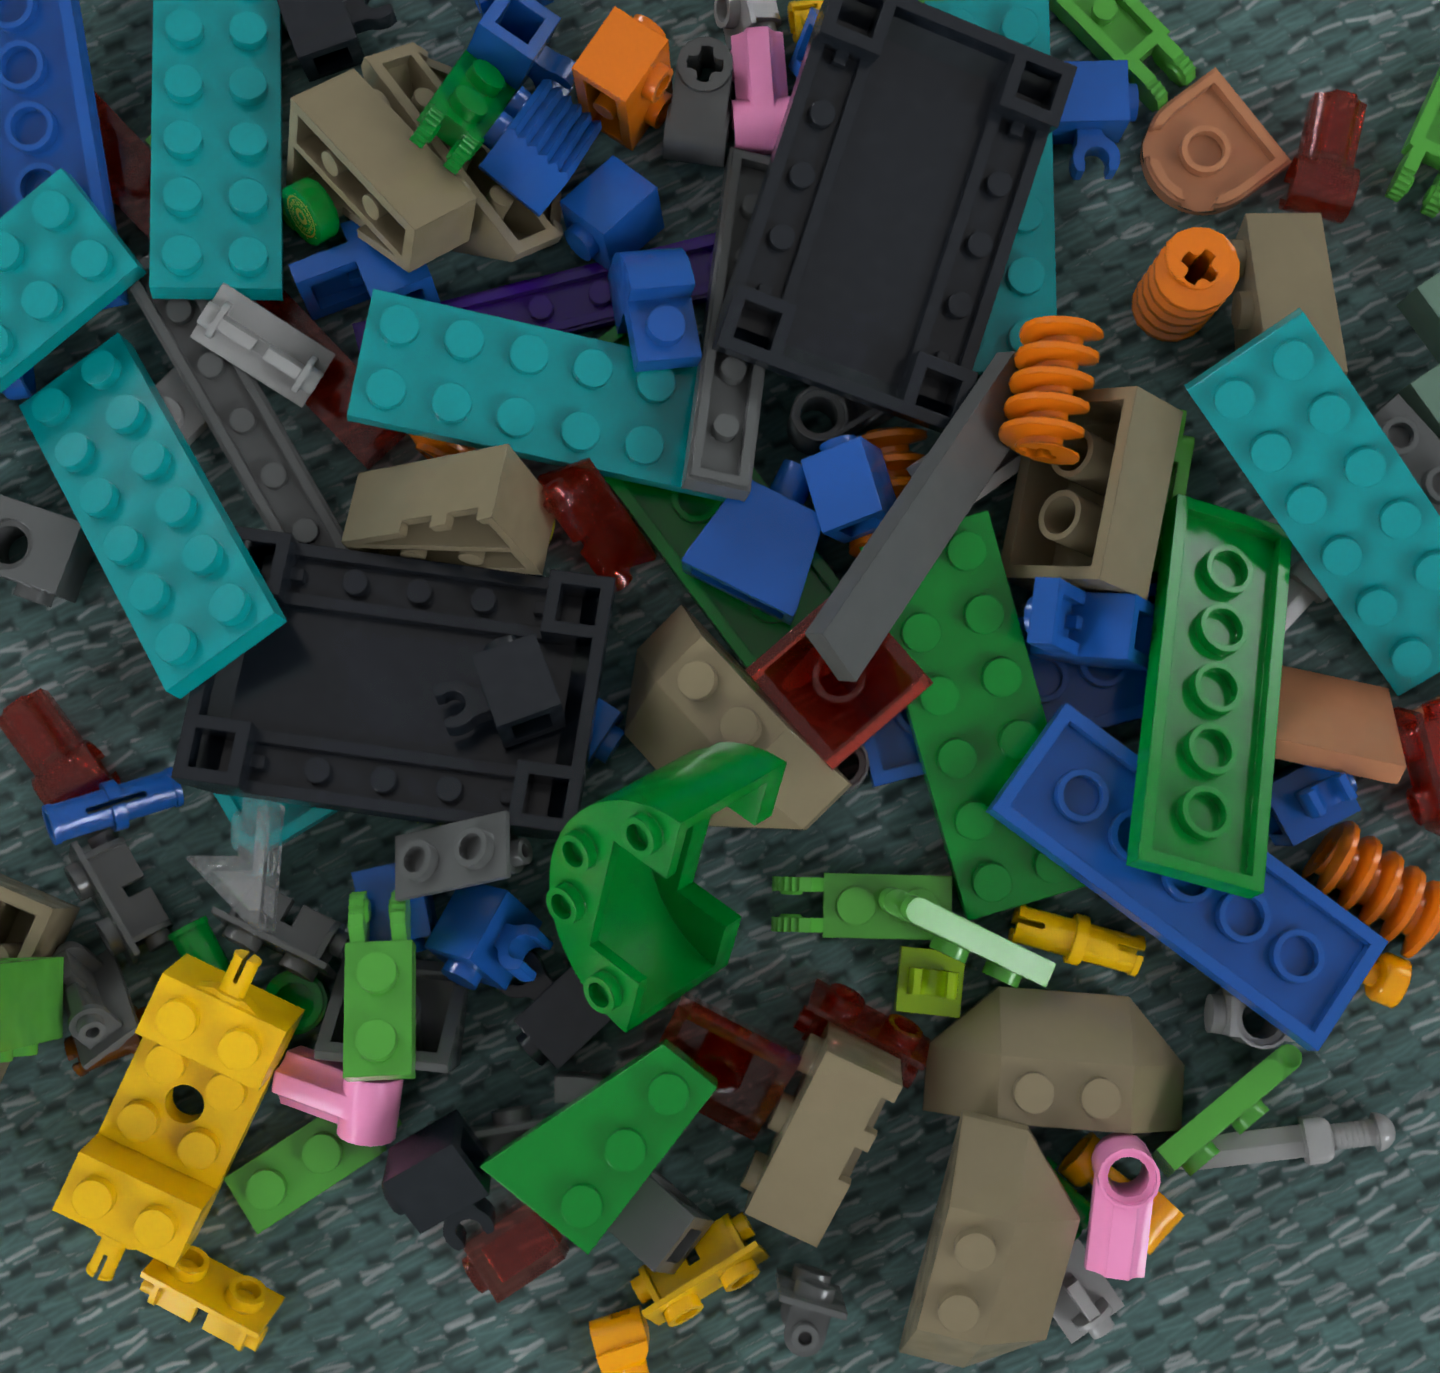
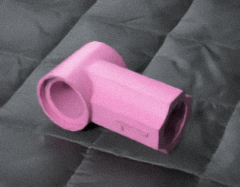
(758, 88)
(362, 1109)
(1120, 1211)

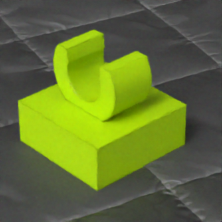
(928, 982)

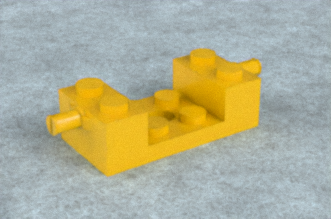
(150, 1165)

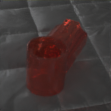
(1323, 169)
(53, 748)

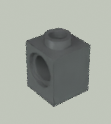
(660, 1225)

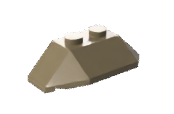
(500, 223)
(696, 695)
(1056, 1063)
(991, 1248)

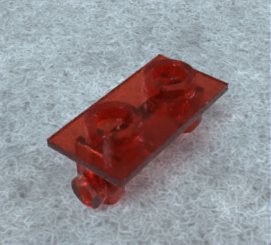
(596, 517)
(1421, 751)
(848, 1010)

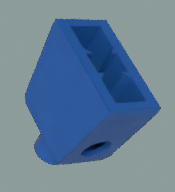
(760, 545)

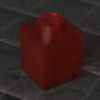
(513, 1253)

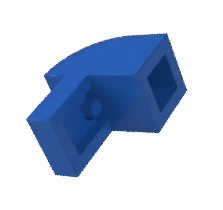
(350, 272)
(655, 307)
(1088, 626)

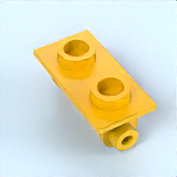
(723, 1262)
(235, 1302)

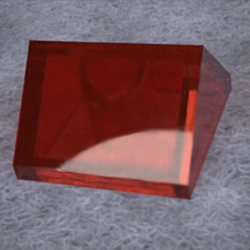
(834, 713)
(745, 1060)

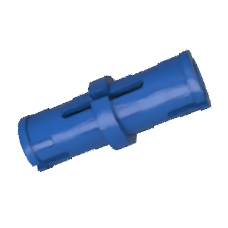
(71, 817)

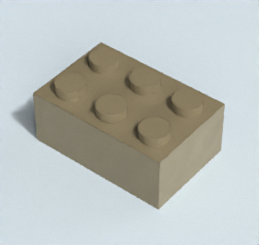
(1106, 512)

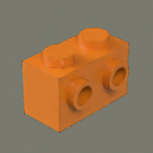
(625, 77)

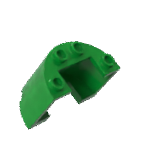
(627, 876)

